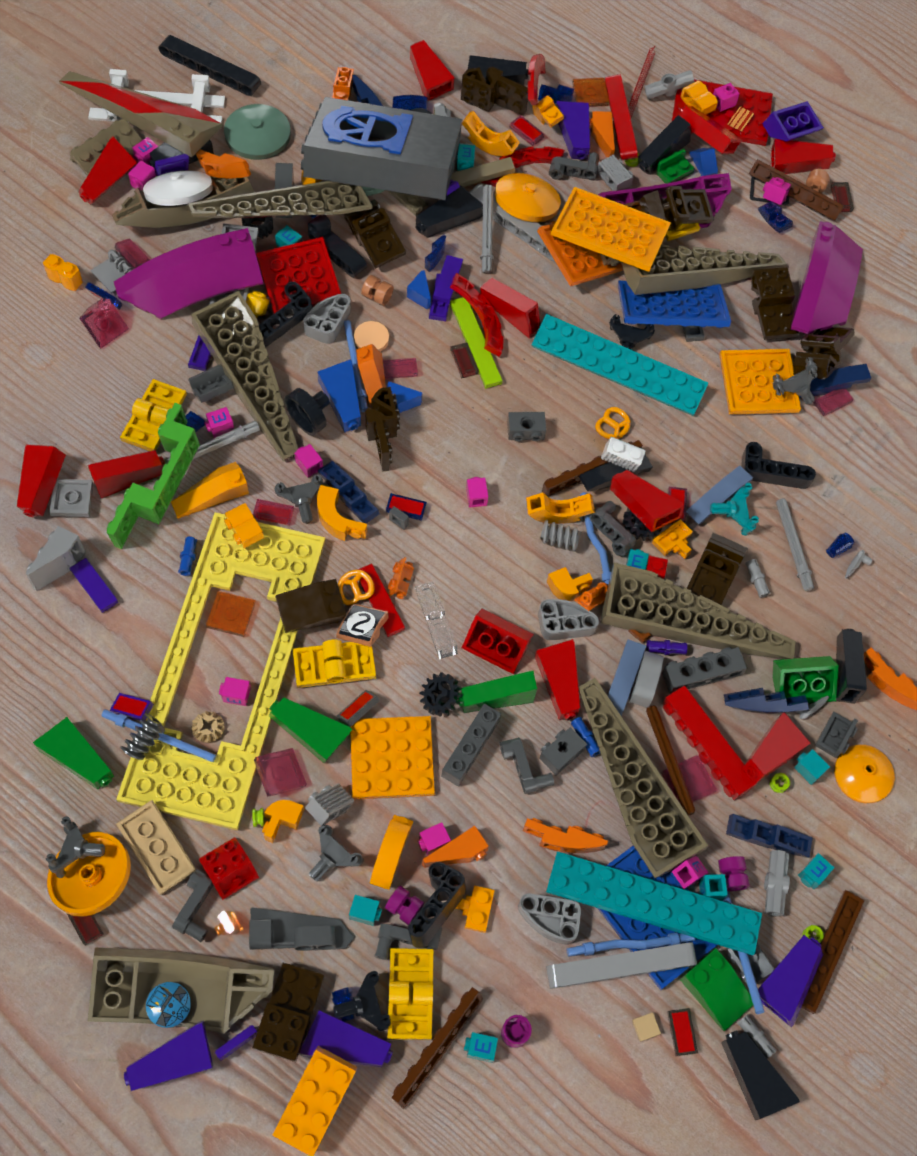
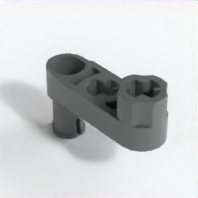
(564, 166)
(621, 538)
(514, 749)
(183, 923)
(389, 934)

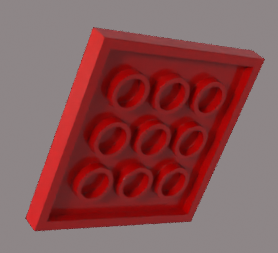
(299, 263)

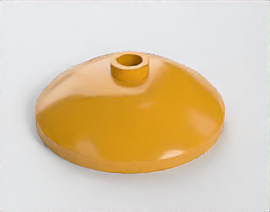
(857, 781)

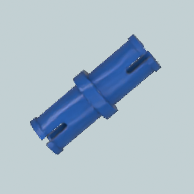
(187, 556)
(582, 730)

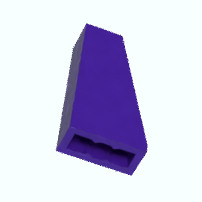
(575, 128)
(790, 981)
(345, 1042)
(174, 1059)

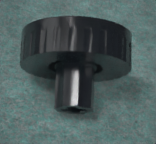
(307, 410)

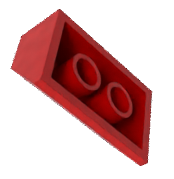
(497, 640)

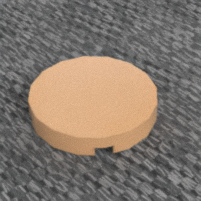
(371, 333)

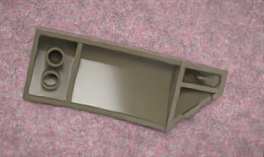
(142, 213)
(218, 987)

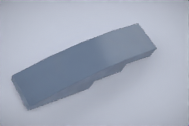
(720, 493)
(626, 674)

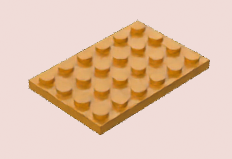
(611, 229)

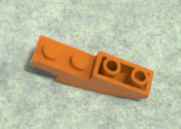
(343, 83)
(223, 166)
(884, 677)
(572, 841)

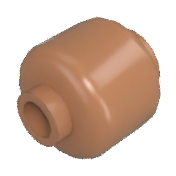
(818, 179)

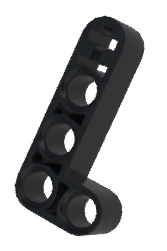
(337, 249)
(279, 317)
(799, 475)
(423, 928)

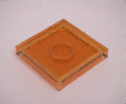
(591, 91)
(231, 614)

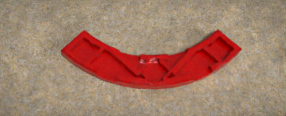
(536, 67)
(529, 156)
(490, 321)

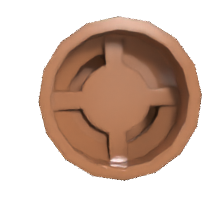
(378, 290)

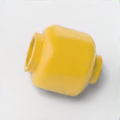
(257, 303)

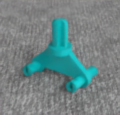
(738, 509)

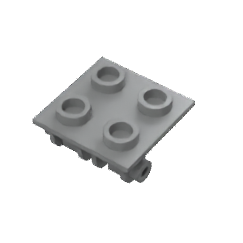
(112, 269)

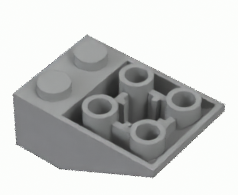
(55, 558)

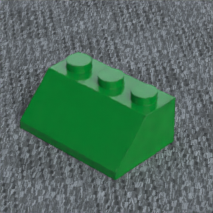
(806, 676)

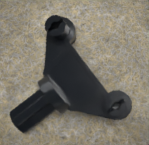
(630, 335)
(365, 1004)

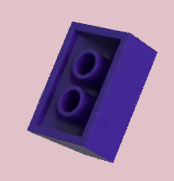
(792, 122)

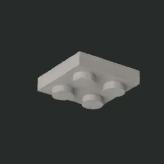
(71, 498)

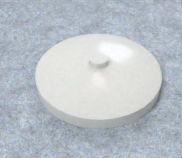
(178, 188)

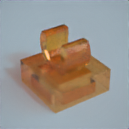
(229, 924)

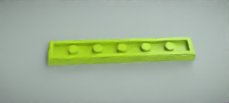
(475, 339)

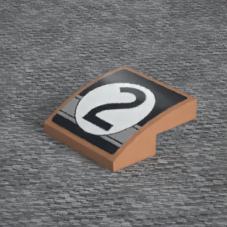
(362, 625)

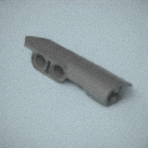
(299, 931)

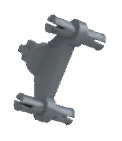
(798, 383)
(301, 495)
(73, 848)
(332, 854)

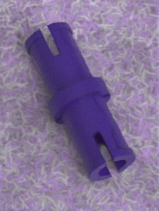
(666, 647)

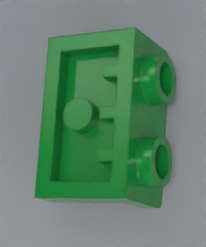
(674, 167)

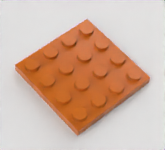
(574, 261)

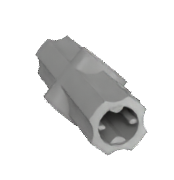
(669, 84)
(776, 883)

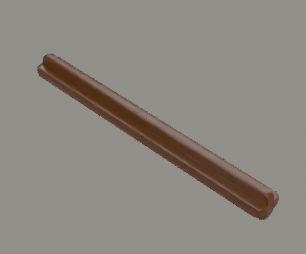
(670, 760)

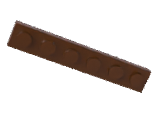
(799, 191)
(571, 477)
(832, 947)
(432, 1054)

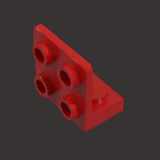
(229, 868)

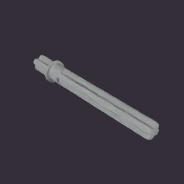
(487, 256)
(225, 439)
(795, 546)

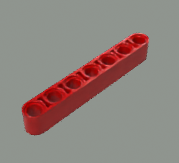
(621, 117)

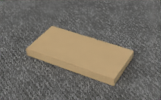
(156, 847)

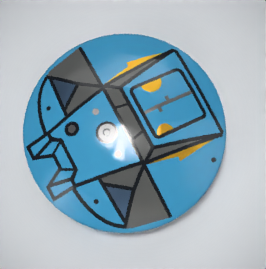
(168, 1004)

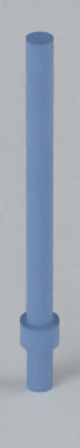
(361, 393)
(123, 721)
(749, 975)

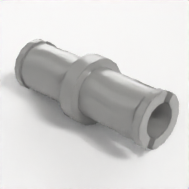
(757, 578)
(757, 1036)

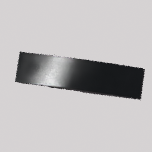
(602, 476)

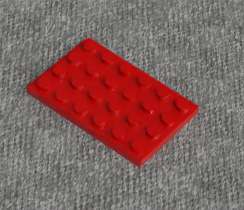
(751, 100)

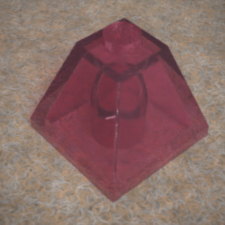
(103, 322)

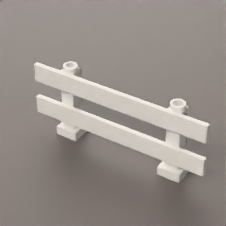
(196, 100)

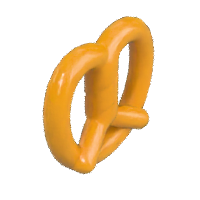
(626, 423)
(355, 587)

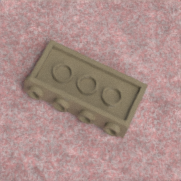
(89, 152)

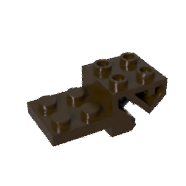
(493, 90)
(679, 207)
(376, 234)
(775, 302)
(824, 349)
(382, 423)
(717, 568)
(288, 1012)

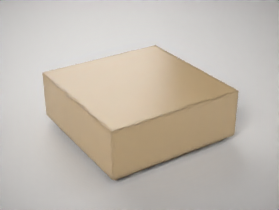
(646, 1027)

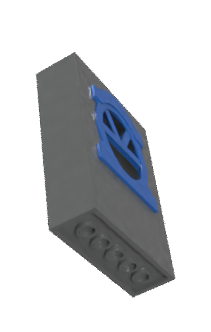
(412, 160)

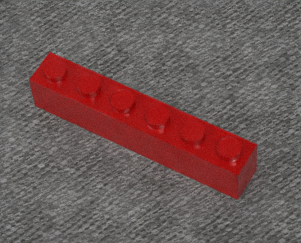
(708, 742)

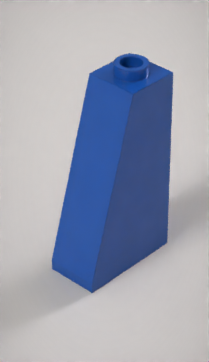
(340, 387)

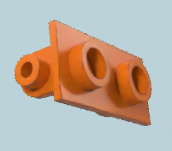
(401, 571)
(593, 597)

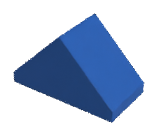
(705, 161)
(419, 291)
(405, 397)

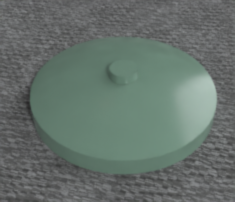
(257, 131)

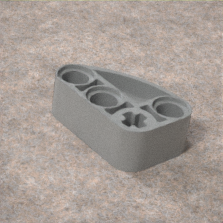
(321, 320)
(565, 613)
(646, 679)
(551, 924)

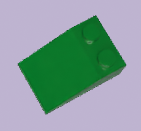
(718, 989)

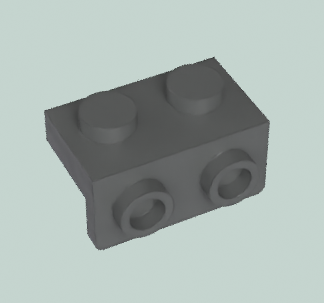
(210, 383)
(836, 734)
(759, 963)

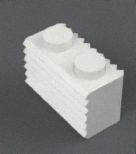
(623, 454)

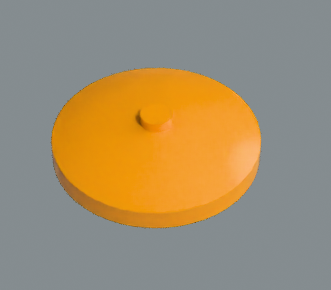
(527, 197)
(93, 881)

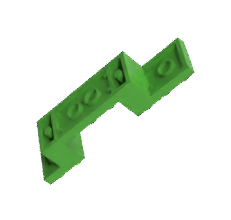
(150, 504)

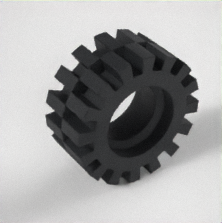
(264, 228)

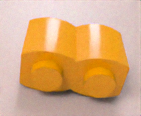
(699, 97)
(62, 272)
(243, 525)

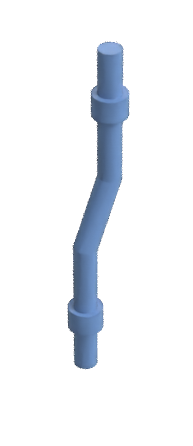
(599, 547)
(589, 948)

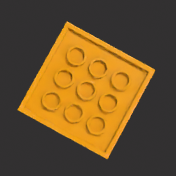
(750, 380)
(392, 758)

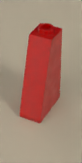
(430, 71)
(710, 131)
(800, 156)
(107, 171)
(513, 306)
(120, 473)
(38, 478)
(646, 501)
(560, 677)
(776, 748)

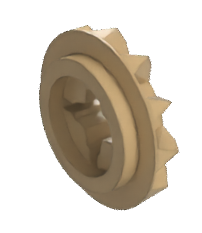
(206, 735)

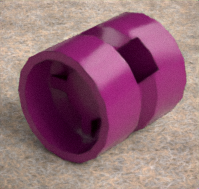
(734, 869)
(397, 903)
(516, 1031)

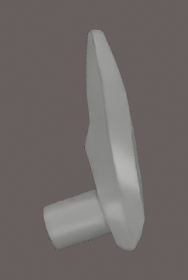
(860, 557)
(812, 708)

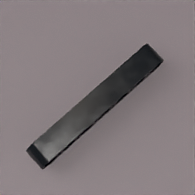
(210, 65)

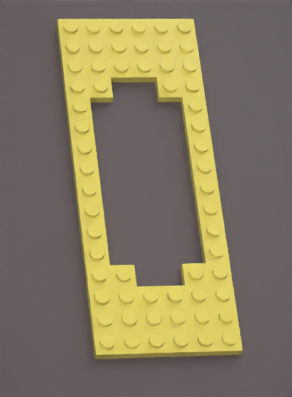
(182, 781)

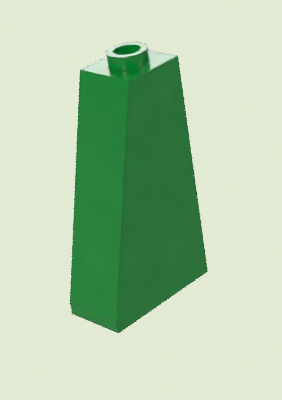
(500, 692)
(311, 729)
(72, 751)

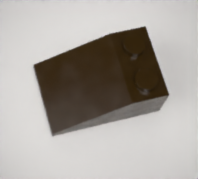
(311, 606)

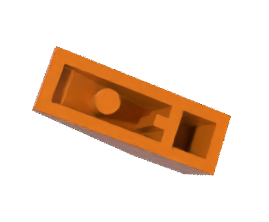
(602, 131)
(371, 369)
(462, 849)

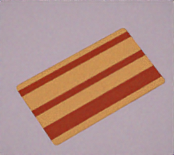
(740, 119)

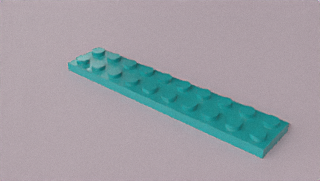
(620, 364)
(655, 903)

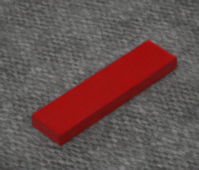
(382, 601)

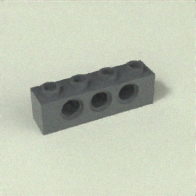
(730, 657)
(471, 745)

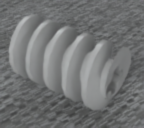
(559, 535)

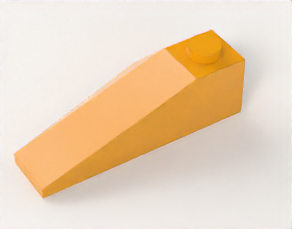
(216, 488)

